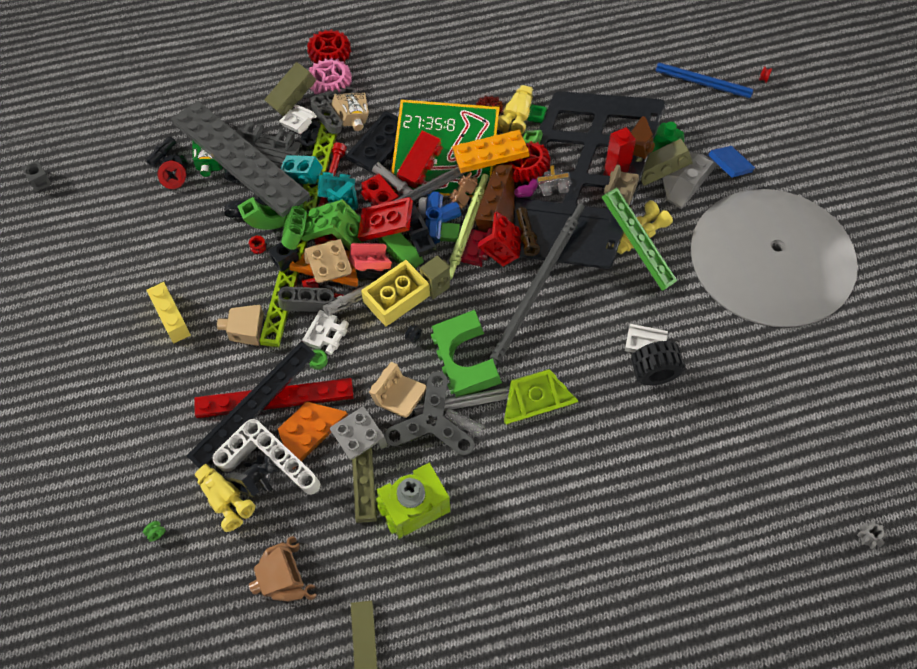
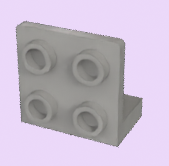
(358, 433)

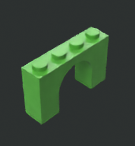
(448, 337)

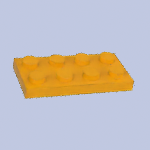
(490, 151)

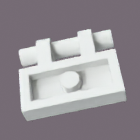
(320, 329)

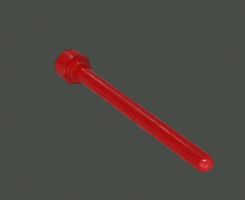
(338, 152)

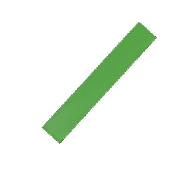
(639, 238)

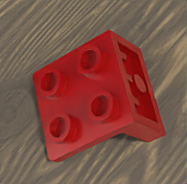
(504, 241)

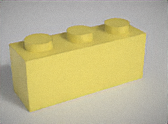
(168, 312)

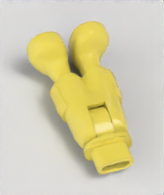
(516, 109)
(663, 220)
(221, 494)

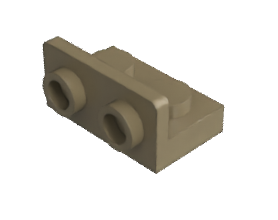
(624, 182)

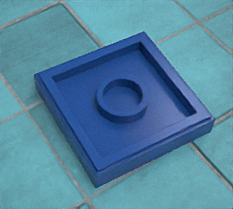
(731, 161)

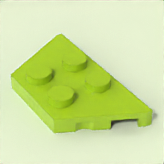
(536, 395)

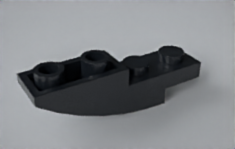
(419, 234)

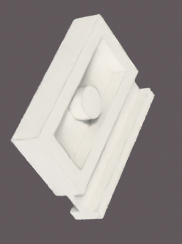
(298, 119)
(640, 336)

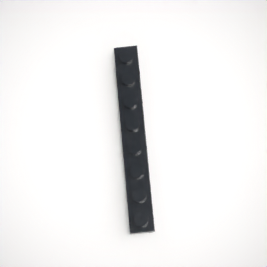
(252, 403)

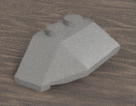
(685, 182)

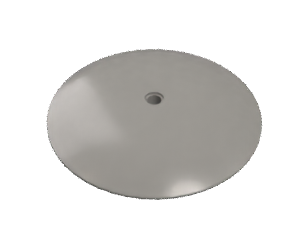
(774, 258)

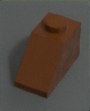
(644, 138)

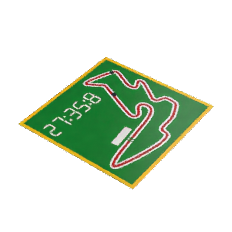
(451, 124)

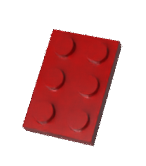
(385, 219)

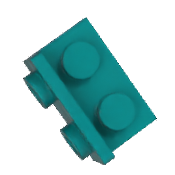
(327, 181)
(346, 193)

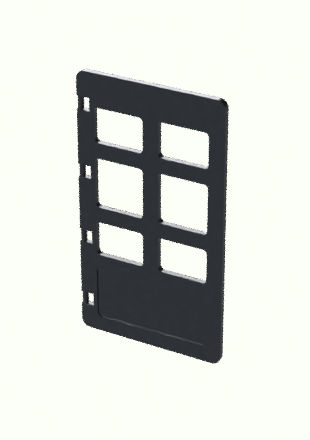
(595, 225)

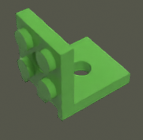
(333, 219)

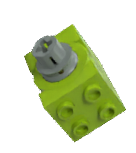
(413, 501)

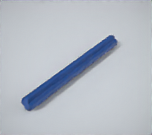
(704, 80)

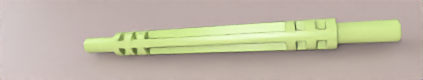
(467, 225)

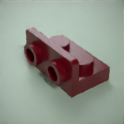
(473, 254)

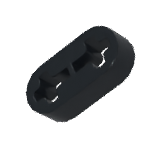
(306, 135)

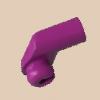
(526, 190)

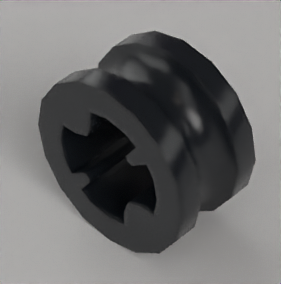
(413, 333)

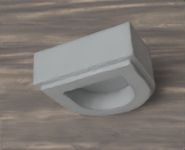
(423, 206)

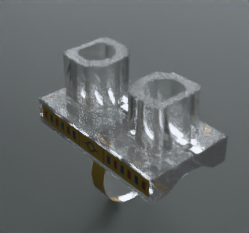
(552, 179)

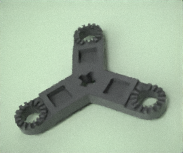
(443, 430)

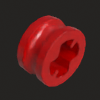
(765, 74)
(259, 249)

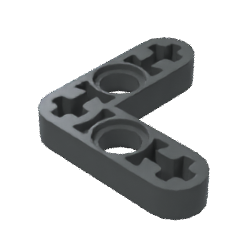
(322, 104)

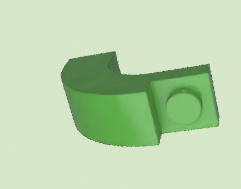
(261, 216)

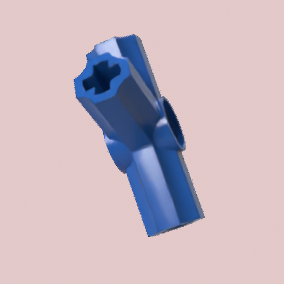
(438, 214)

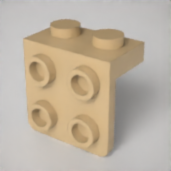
(328, 261)
(396, 391)

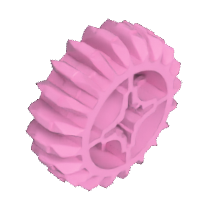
(331, 74)

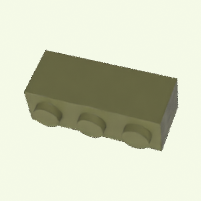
(290, 89)
(665, 161)

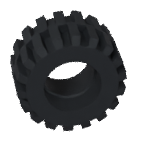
(657, 363)

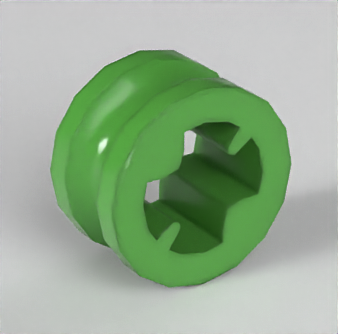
(153, 531)

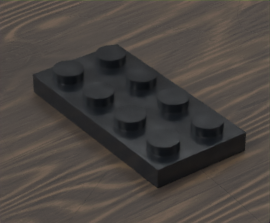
(376, 143)

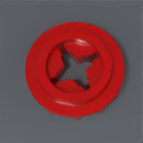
(163, 175)

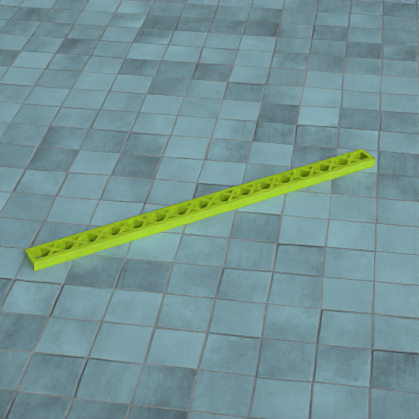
(291, 280)

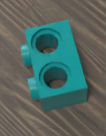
(302, 168)

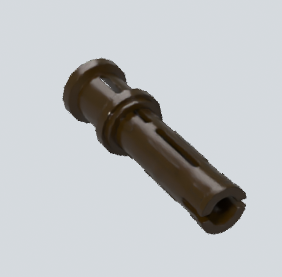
(522, 214)

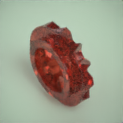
(494, 101)

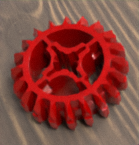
(329, 45)
(531, 166)

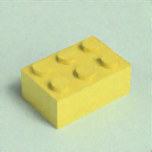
(395, 293)

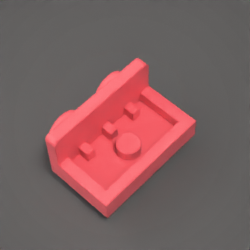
(369, 256)

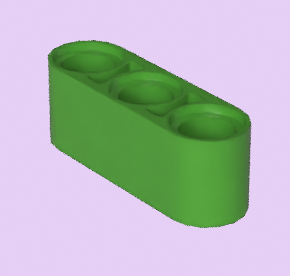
(294, 227)
(401, 249)

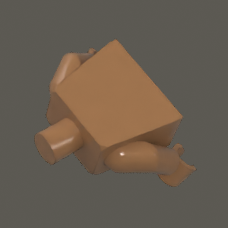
(279, 575)

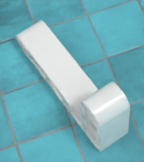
(276, 448)

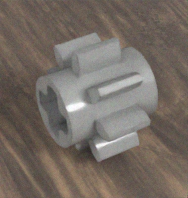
(872, 535)

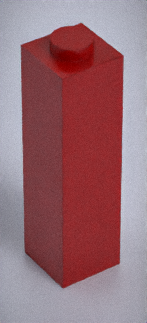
(620, 151)

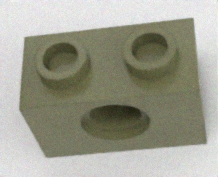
(437, 274)

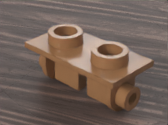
(467, 185)

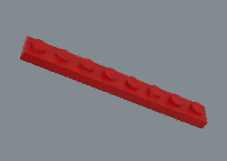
(290, 396)

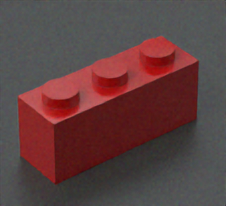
(420, 159)

